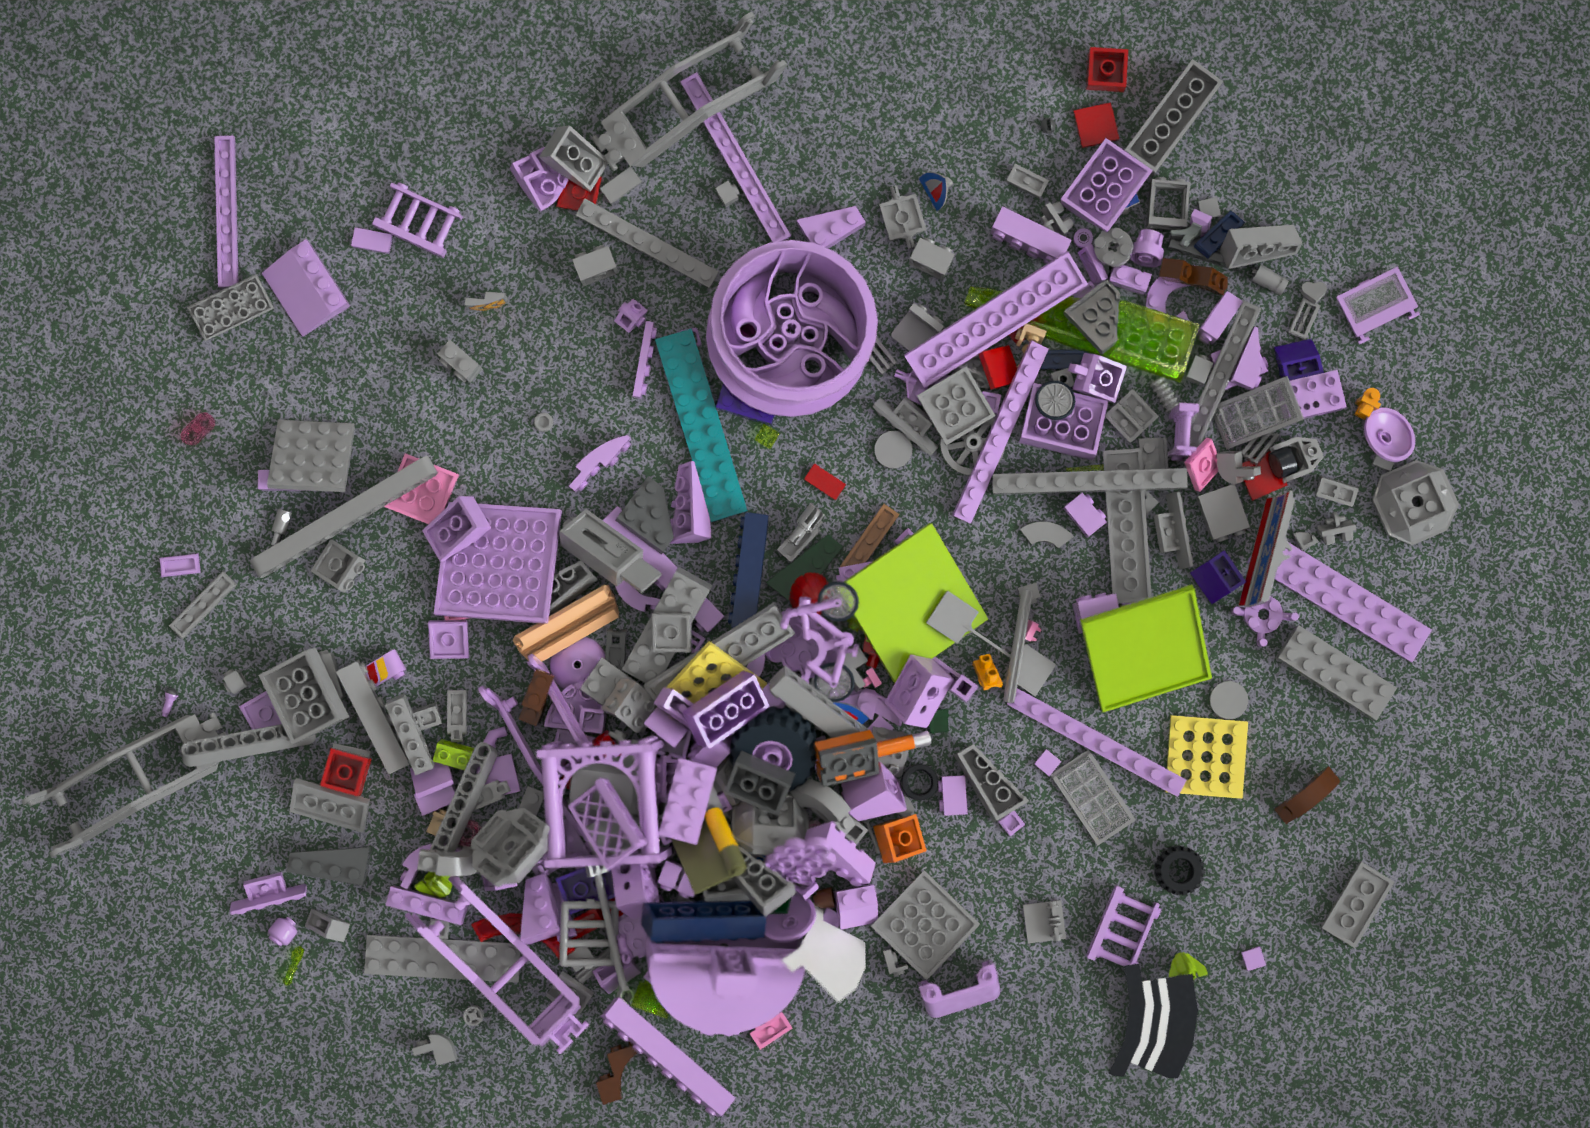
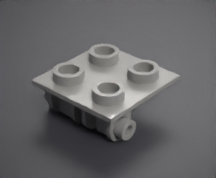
(1044, 921)

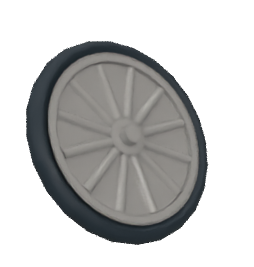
(1055, 400)

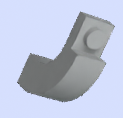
(826, 801)
(447, 862)

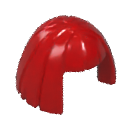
(807, 586)

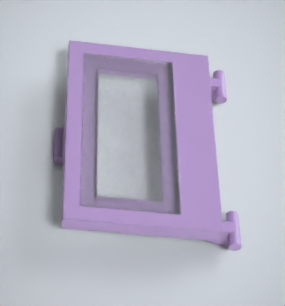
(1377, 302)

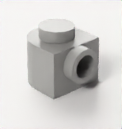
(234, 681)

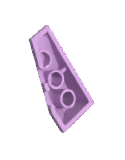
(691, 514)

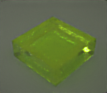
(767, 436)

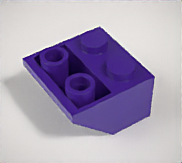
(1298, 360)
(1218, 577)

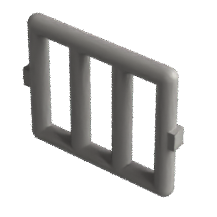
(565, 924)

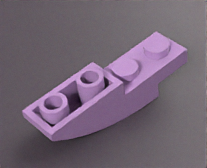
(604, 454)

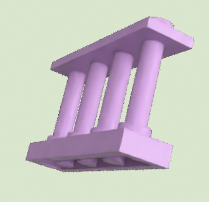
(419, 238)
(1182, 417)
(1110, 914)

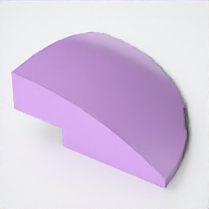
(538, 180)
(585, 709)

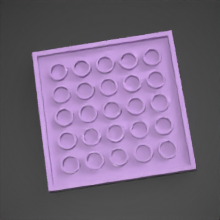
(505, 570)

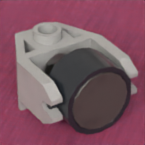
(1283, 462)

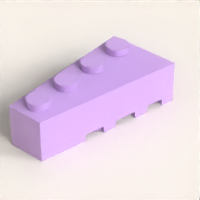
(850, 863)

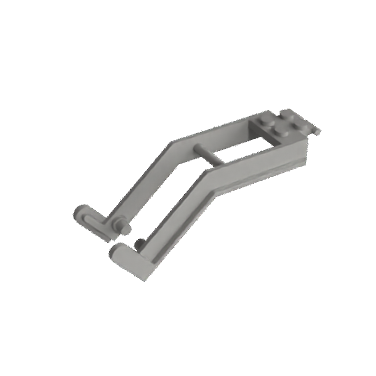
(624, 142)
(188, 730)

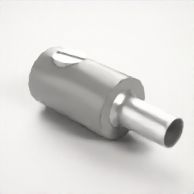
(280, 525)

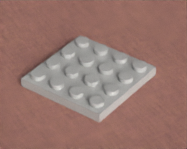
(311, 456)
(925, 925)

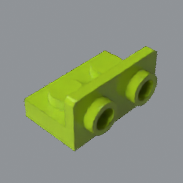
(452, 754)

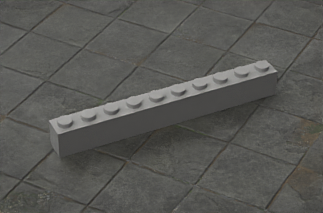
(1090, 481)

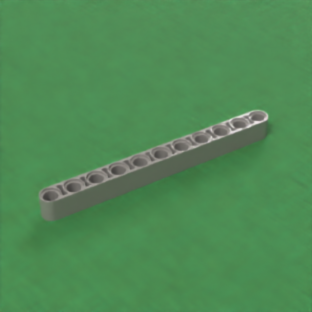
(343, 517)

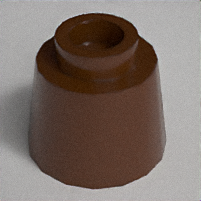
(824, 898)

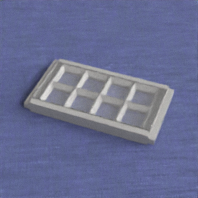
(1257, 412)
(1093, 797)

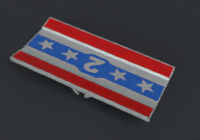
(1267, 550)

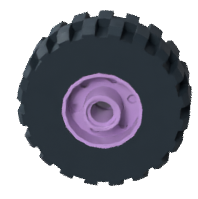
(779, 739)

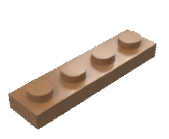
(871, 537)

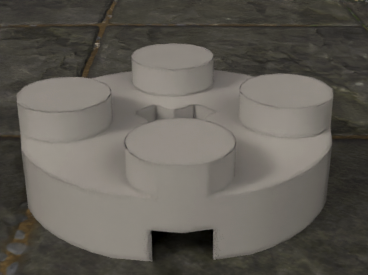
(1111, 258)

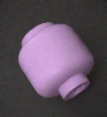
(282, 931)

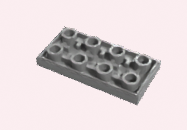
(230, 307)

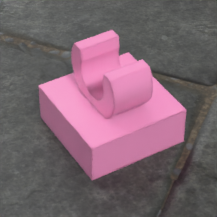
(1032, 627)
(872, 678)

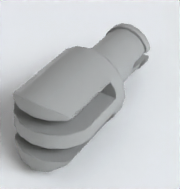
(806, 523)

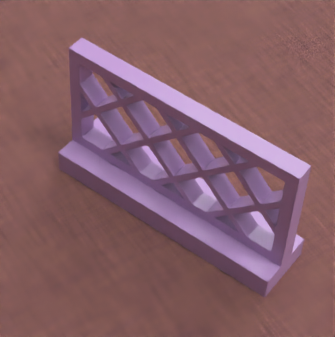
(617, 811)

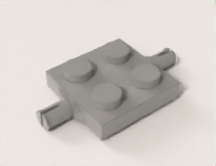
(902, 217)

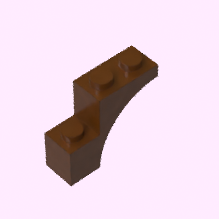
(1197, 276)
(536, 696)
(610, 1086)

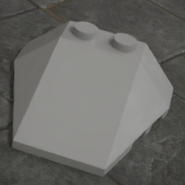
(585, 777)

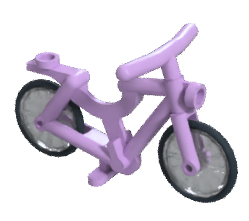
(838, 603)

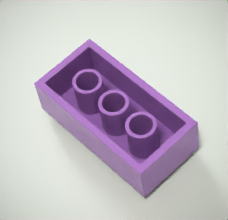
(725, 709)

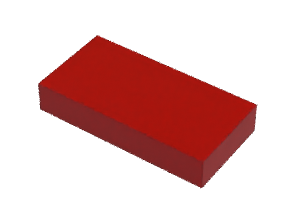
(824, 481)

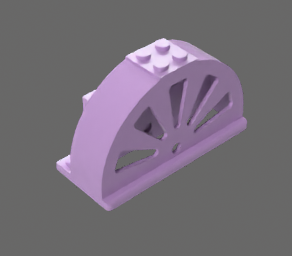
(723, 986)

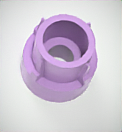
(1148, 249)

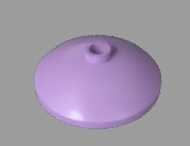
(1389, 434)
(562, 663)
(792, 925)

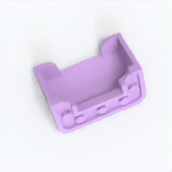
(941, 1005)

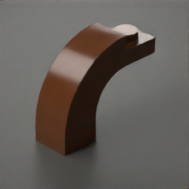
(1308, 796)

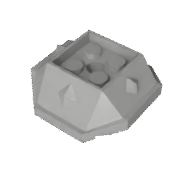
(1395, 507)
(763, 831)
(509, 846)

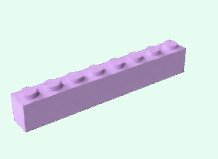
(708, 614)
(668, 1057)

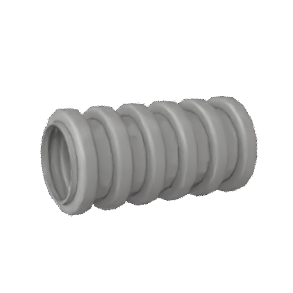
(1164, 393)

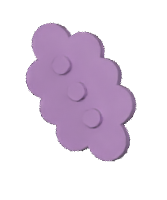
(796, 650)
(801, 859)

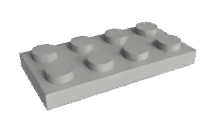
(603, 681)
(329, 805)
(1357, 904)

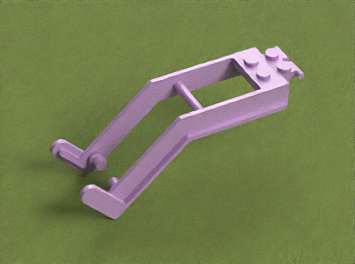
(505, 707)
(555, 1021)

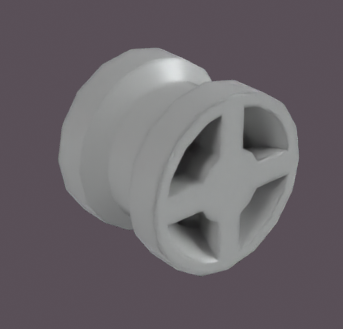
(472, 1018)

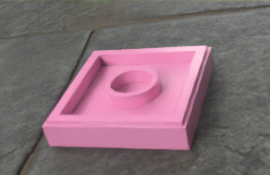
(1202, 464)

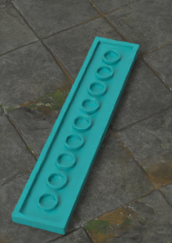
(701, 424)

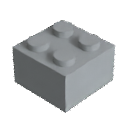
(931, 258)
(595, 265)

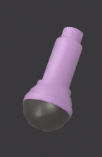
(170, 695)

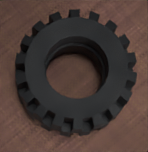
(1196, 870)

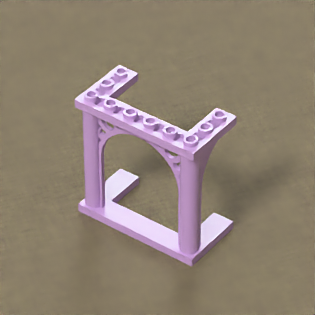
(645, 758)

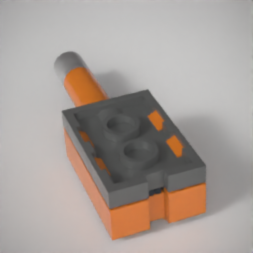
(858, 753)

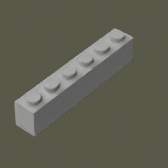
(813, 704)
(373, 716)

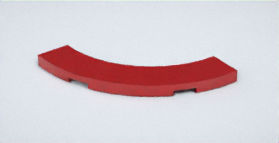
(486, 930)

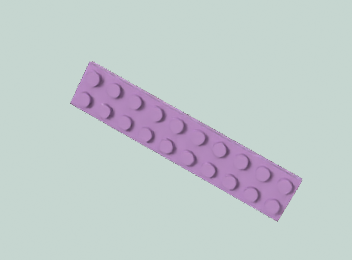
(996, 319)
(1352, 603)

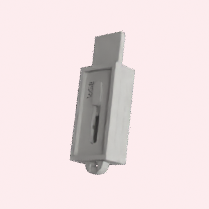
(607, 551)

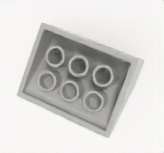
(303, 695)

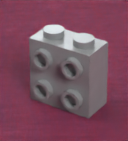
(455, 358)

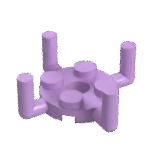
(1274, 619)

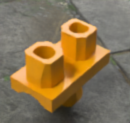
(1367, 403)
(987, 672)

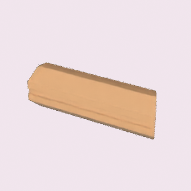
(569, 624)

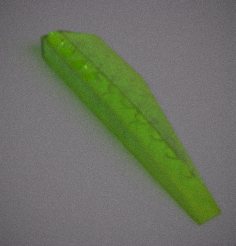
(1144, 335)

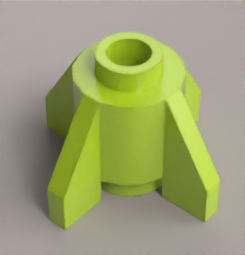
(434, 885)
(1186, 964)

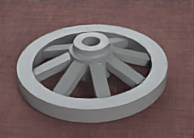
(968, 449)

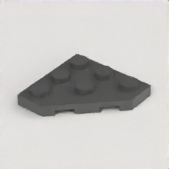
(1097, 316)
(648, 516)

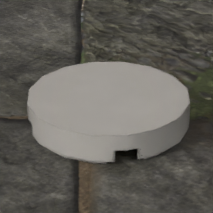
(893, 449)
(1228, 700)

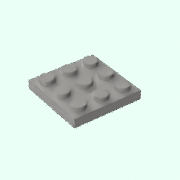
(956, 405)

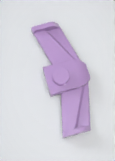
(870, 703)

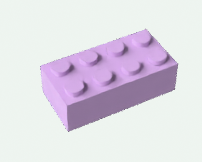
(1029, 236)
(687, 801)

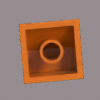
(899, 838)

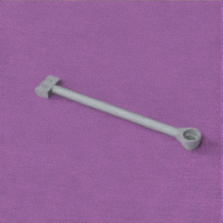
(597, 873)

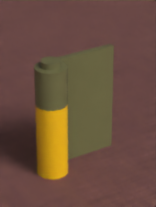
(714, 856)

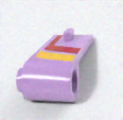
(385, 668)

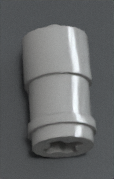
(1267, 278)

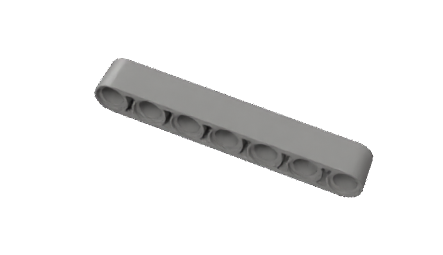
(239, 748)
(462, 795)

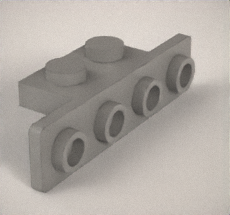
(909, 420)
(1173, 532)

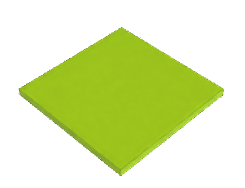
(901, 594)
(1146, 648)

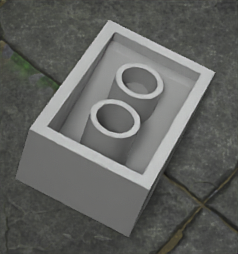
(574, 157)

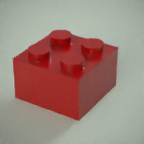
(1107, 69)
(345, 772)

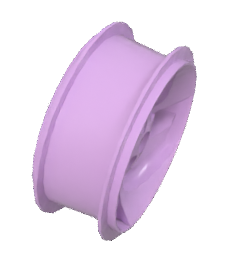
(842, 309)

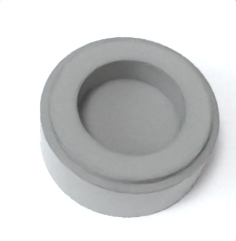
(543, 422)

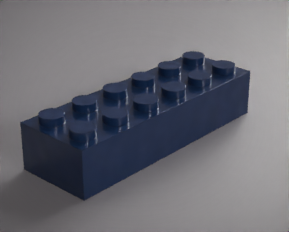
(750, 567)
(702, 921)

